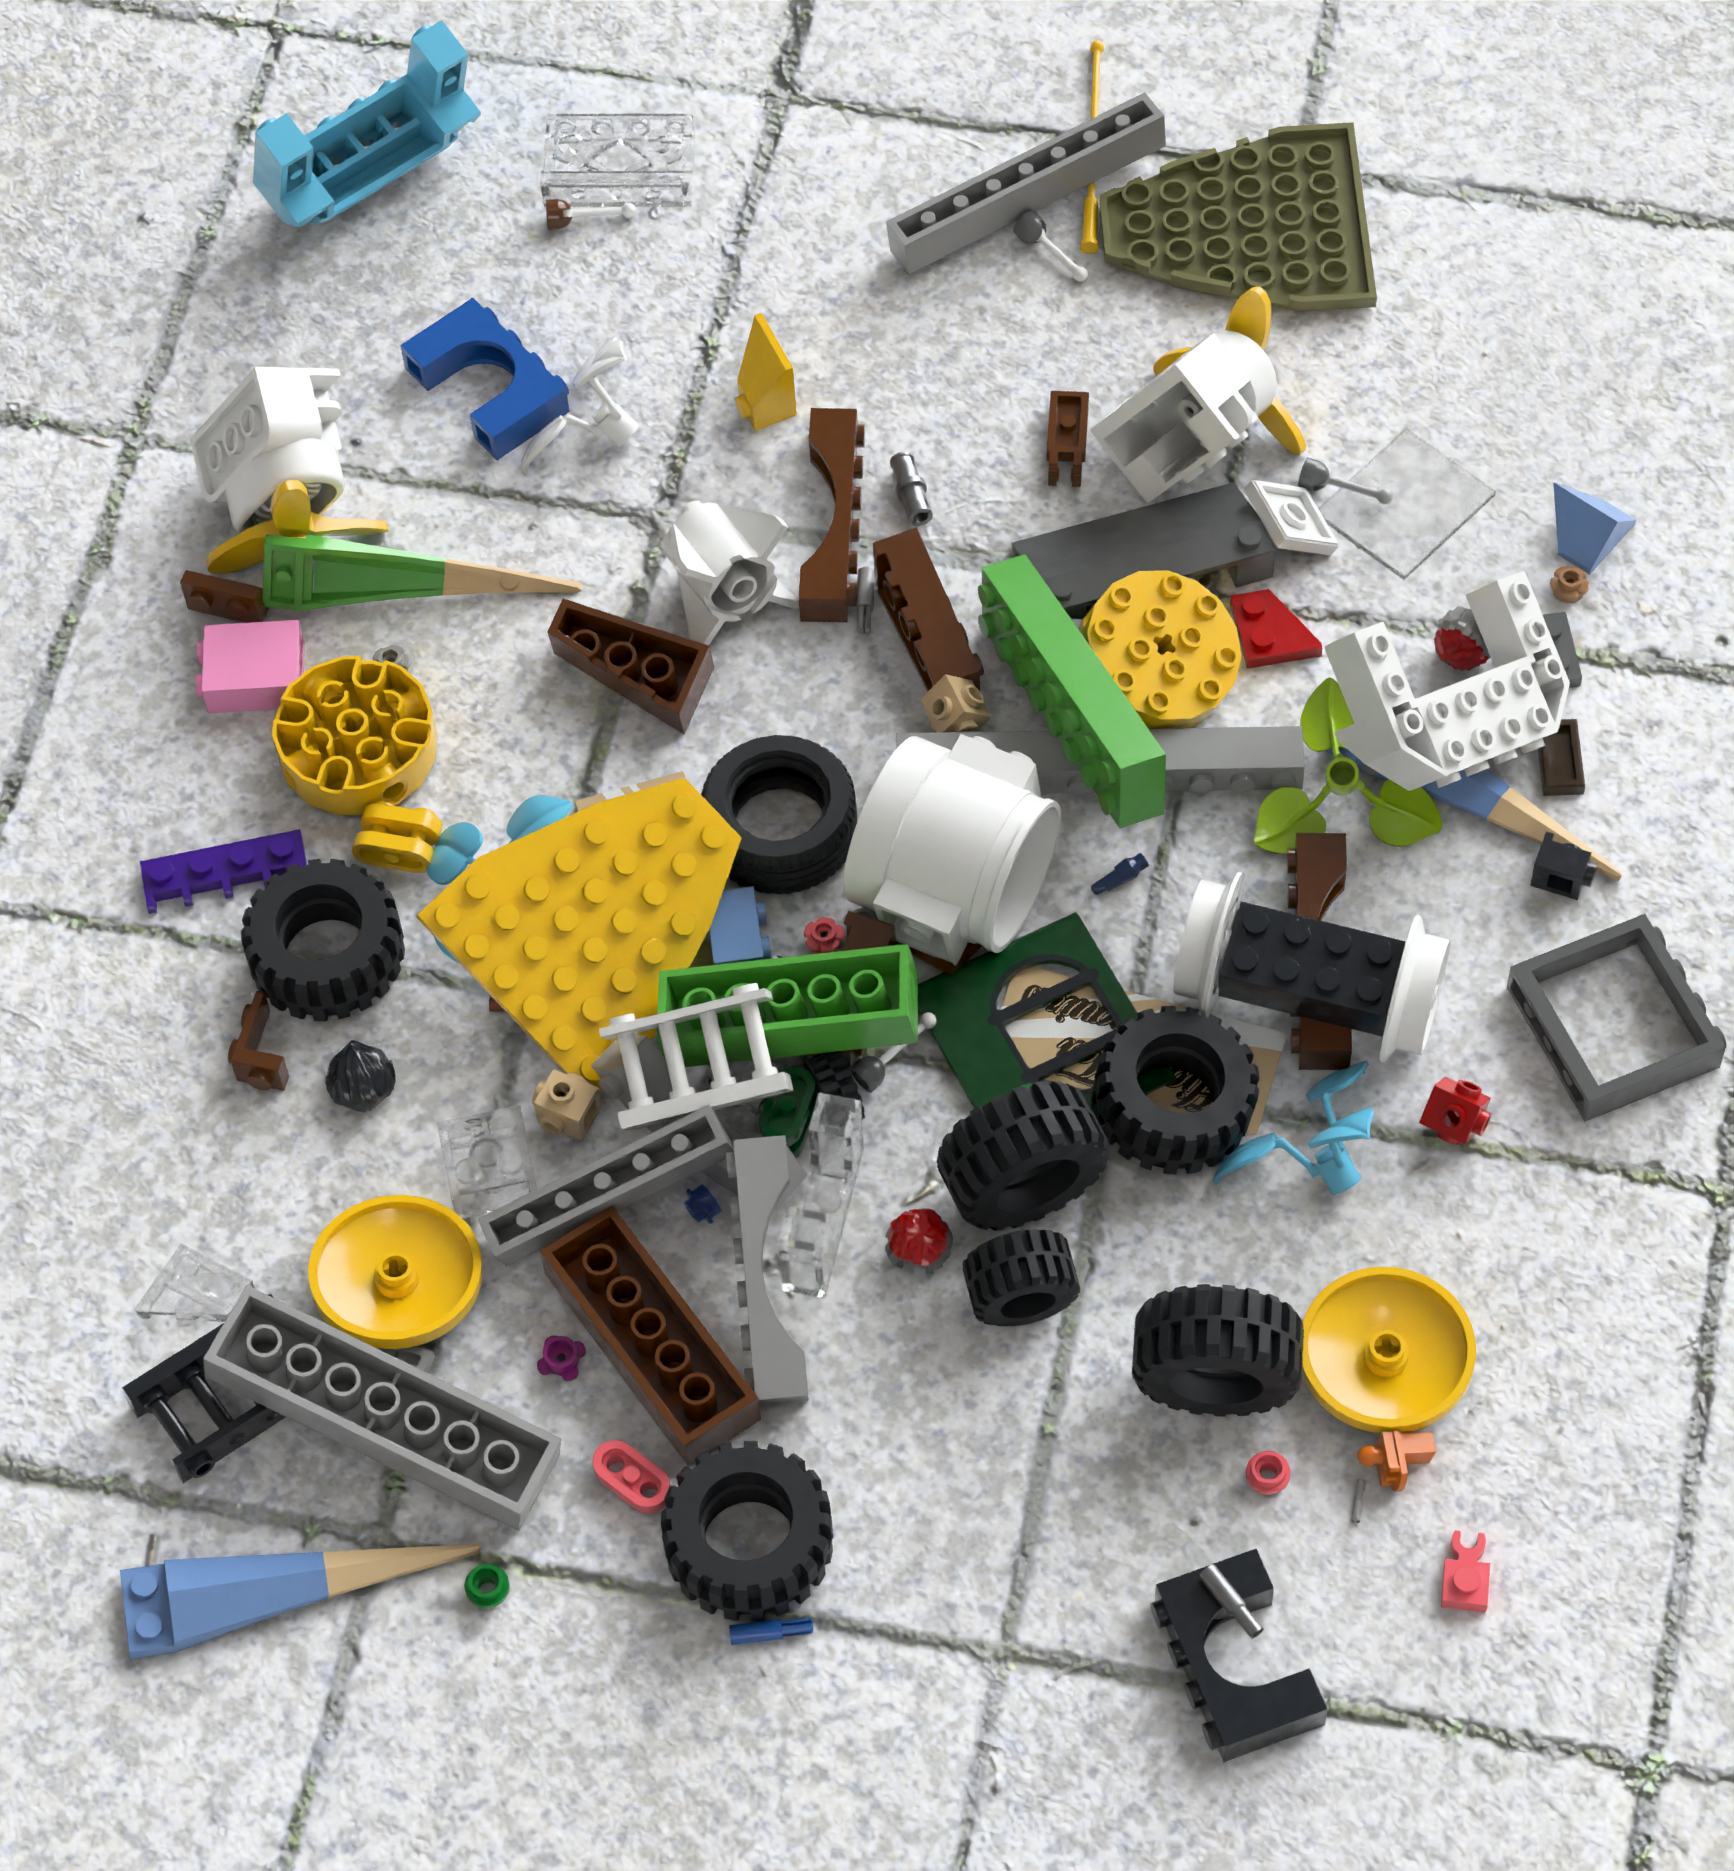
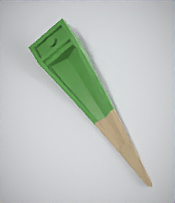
(337, 572)

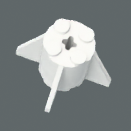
(724, 564)

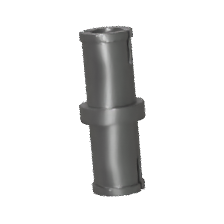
(911, 488)

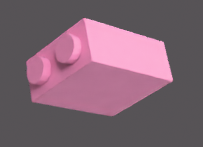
(248, 664)

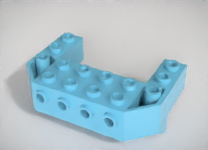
(425, 105)

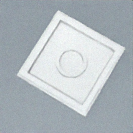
(1291, 517)

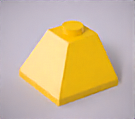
(765, 379)

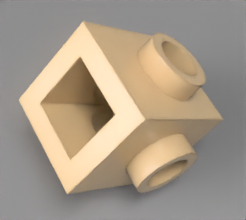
(955, 706)
(566, 1104)

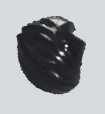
(360, 1077)

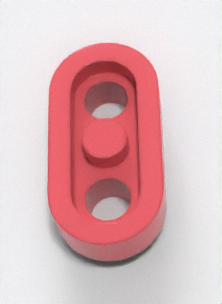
(633, 1479)

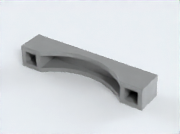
(762, 1179)

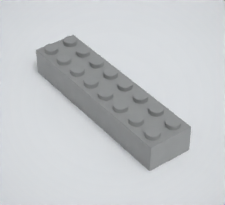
(382, 1407)

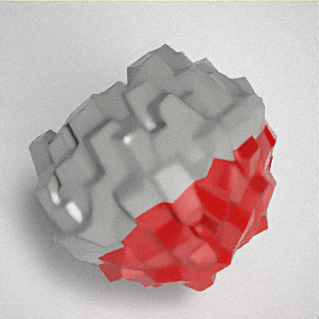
(1460, 640)

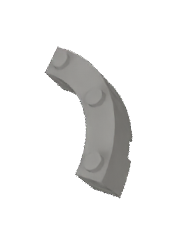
(658, 1085)

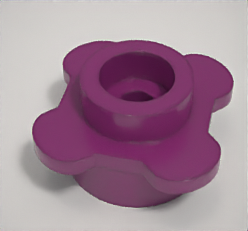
(553, 1348)

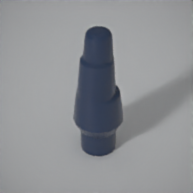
(1123, 872)

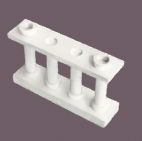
(724, 1089)

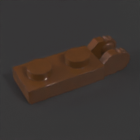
(1067, 433)

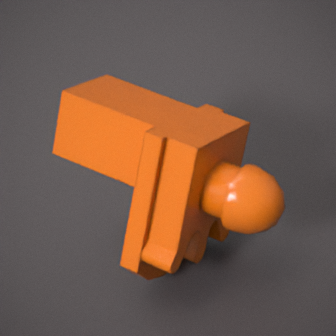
(1392, 1454)

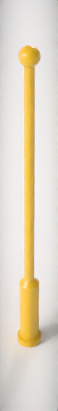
(1090, 205)

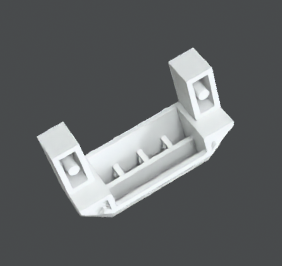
(1463, 722)

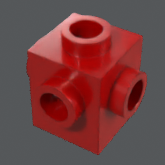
(1456, 1111)

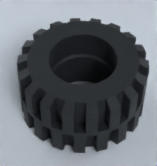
(1021, 1277)

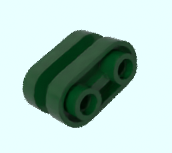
(792, 1111)

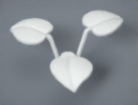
(610, 417)

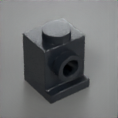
(1562, 868)

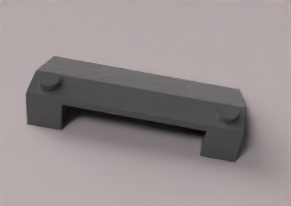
(1177, 535)

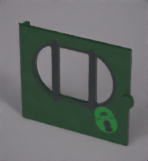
(973, 1030)

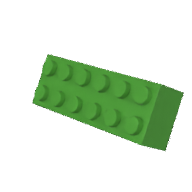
(816, 1005)

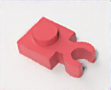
(1466, 1580)

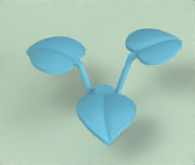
(463, 839)
(1332, 1160)

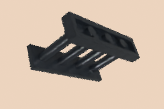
(186, 1371)

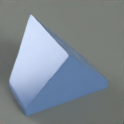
(1587, 527)

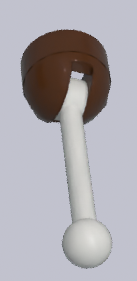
(560, 213)

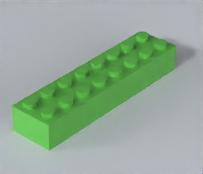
(1072, 691)

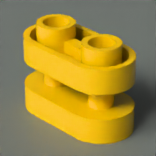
(397, 837)

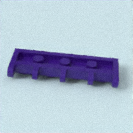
(220, 867)

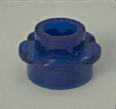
(702, 1204)

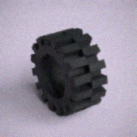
(833, 1076)

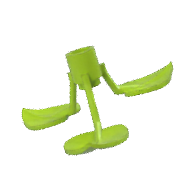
(1399, 814)

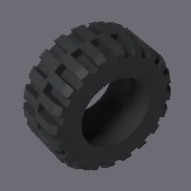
(316, 895)
(1185, 1043)
(1023, 1155)
(1218, 1350)
(737, 1478)

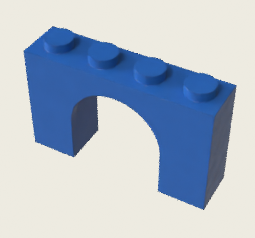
(475, 337)

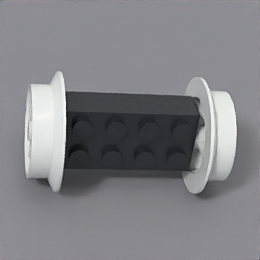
(1310, 967)

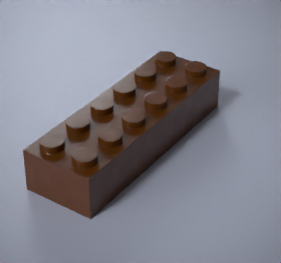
(650, 1335)

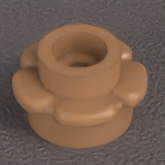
(1566, 591)

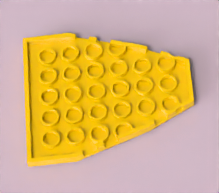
(589, 915)

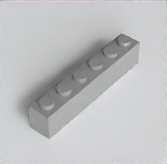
(610, 1181)

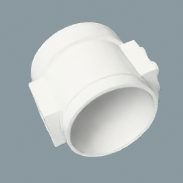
(952, 845)

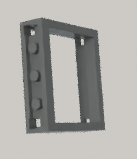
(1562, 1053)

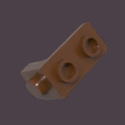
(252, 1066)

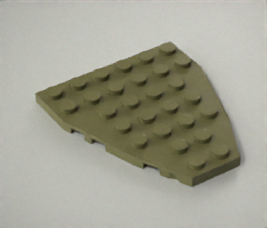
(1252, 216)

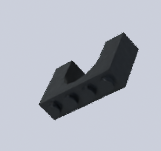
(1235, 1715)

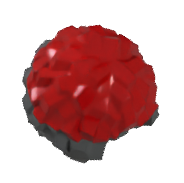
(919, 1239)

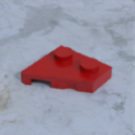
(1270, 630)

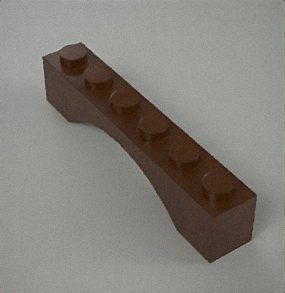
(825, 576)
(1319, 879)

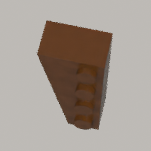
(922, 610)
(635, 660)

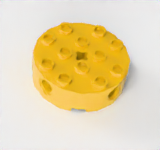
(1165, 646)
(354, 734)

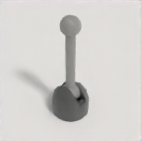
(1316, 476)

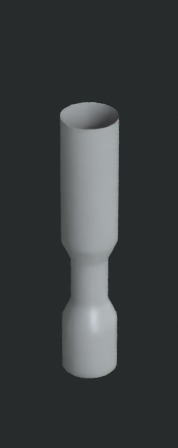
(1357, 1506)

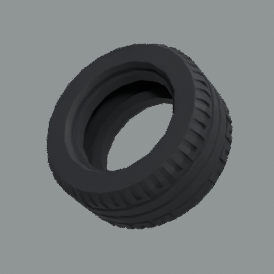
(793, 765)

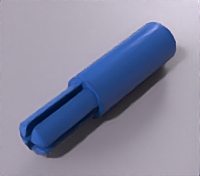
(769, 1630)

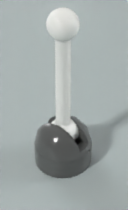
(1032, 229)
(871, 1070)

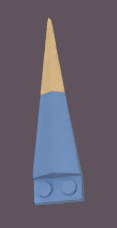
(1497, 802)
(205, 1598)

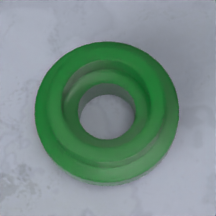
(484, 1574)

